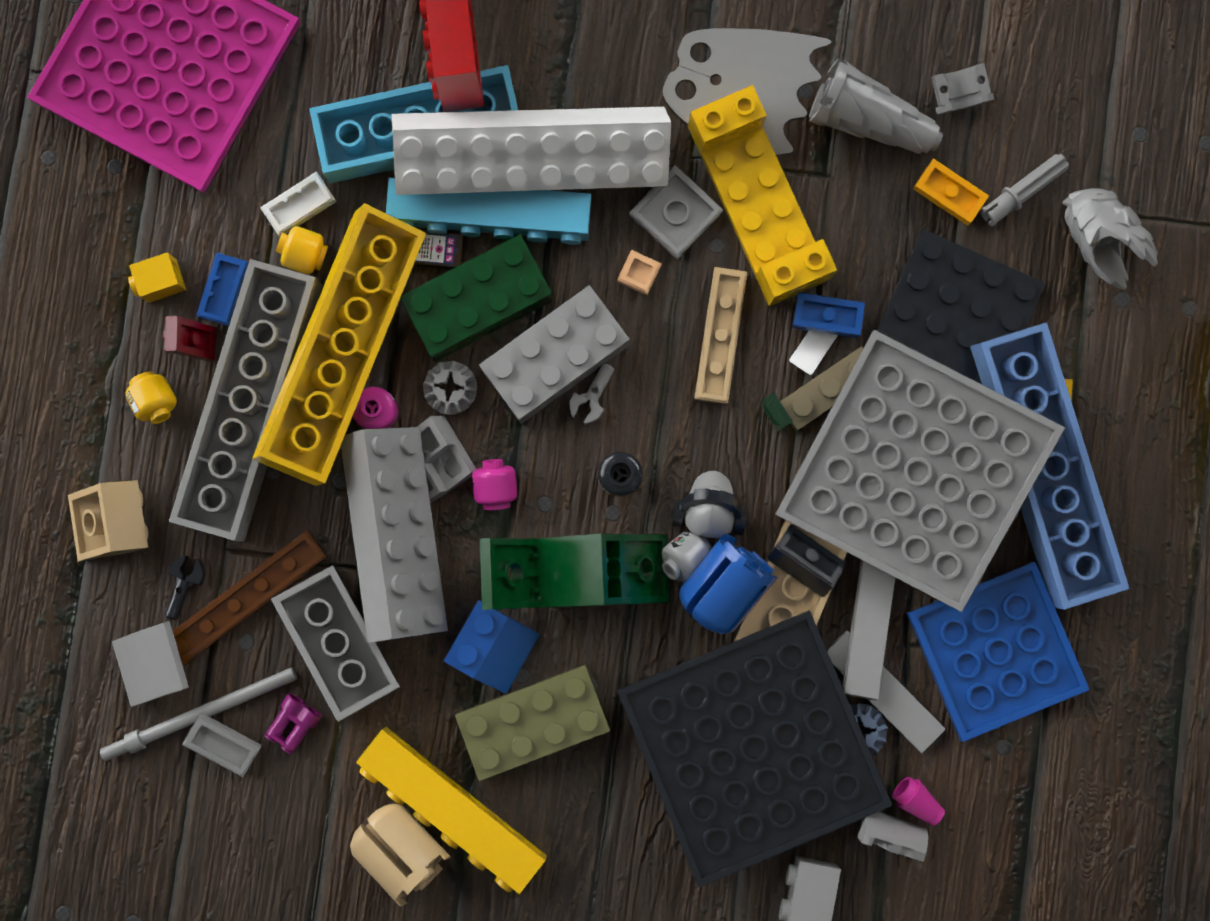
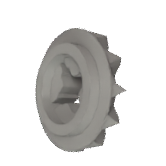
(460, 399)

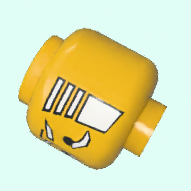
(151, 397)

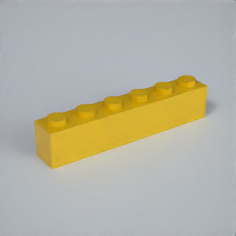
(451, 810)

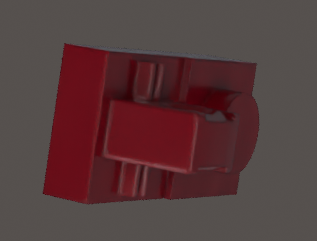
(189, 338)

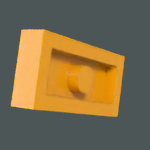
(950, 192)

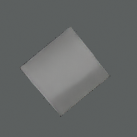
(150, 664)

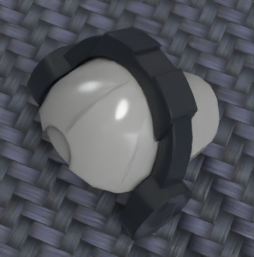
(710, 507)

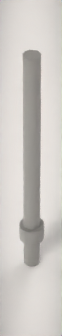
(138, 739)

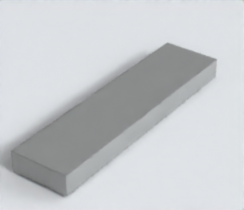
(868, 632)
(894, 702)

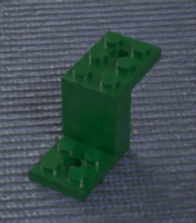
(573, 571)

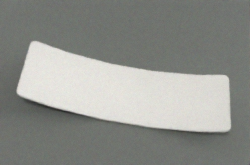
(812, 350)

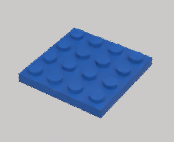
(999, 653)

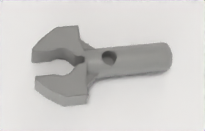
(592, 395)

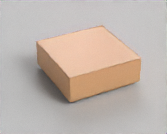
(639, 272)

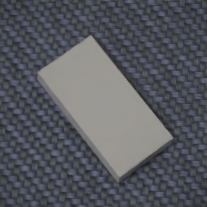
(221, 744)

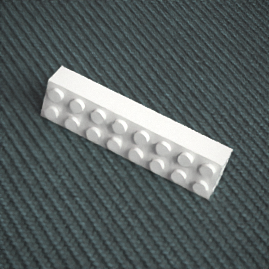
(530, 150)

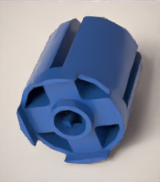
(726, 586)

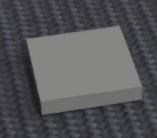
(676, 213)

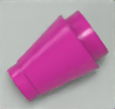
(918, 801)

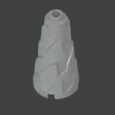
(869, 110)

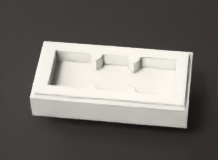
(298, 204)

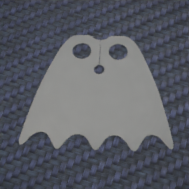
(767, 59)

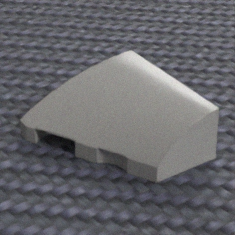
(444, 457)
(894, 835)

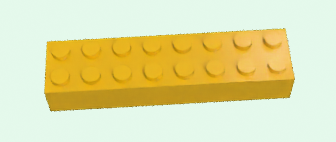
(339, 346)

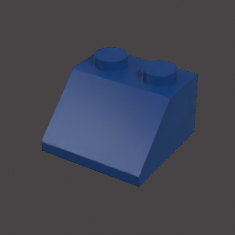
(491, 647)

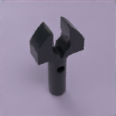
(183, 584)

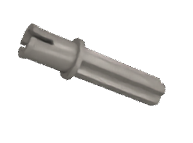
(1013, 197)

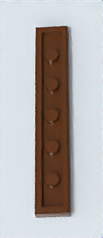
(247, 596)

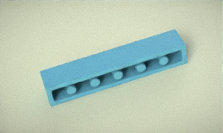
(504, 213)

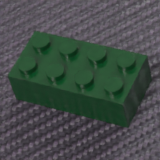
(477, 298)

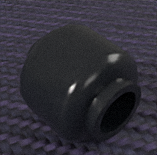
(614, 463)

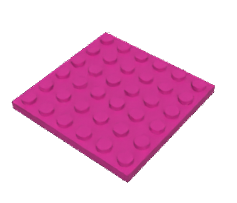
(165, 76)

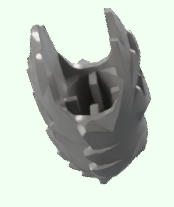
(1099, 226)

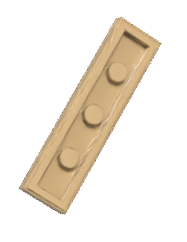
(720, 335)

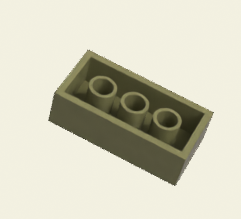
(532, 722)

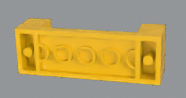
(758, 196)

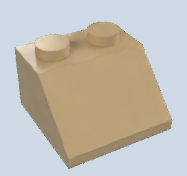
(108, 520)

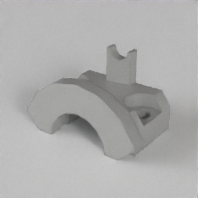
(962, 89)

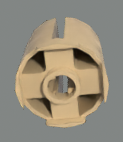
(397, 851)

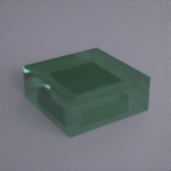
(776, 412)

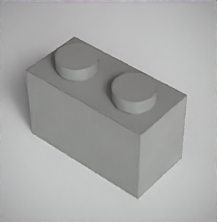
(811, 890)

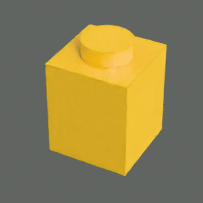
(156, 278)

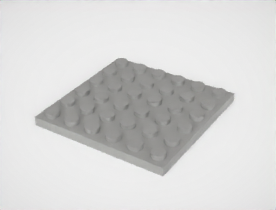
(919, 470)

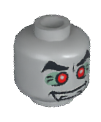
(684, 555)

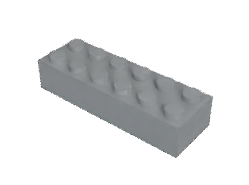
(393, 533)

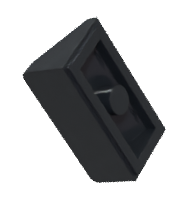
(807, 561)

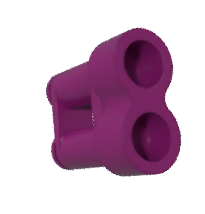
(299, 712)

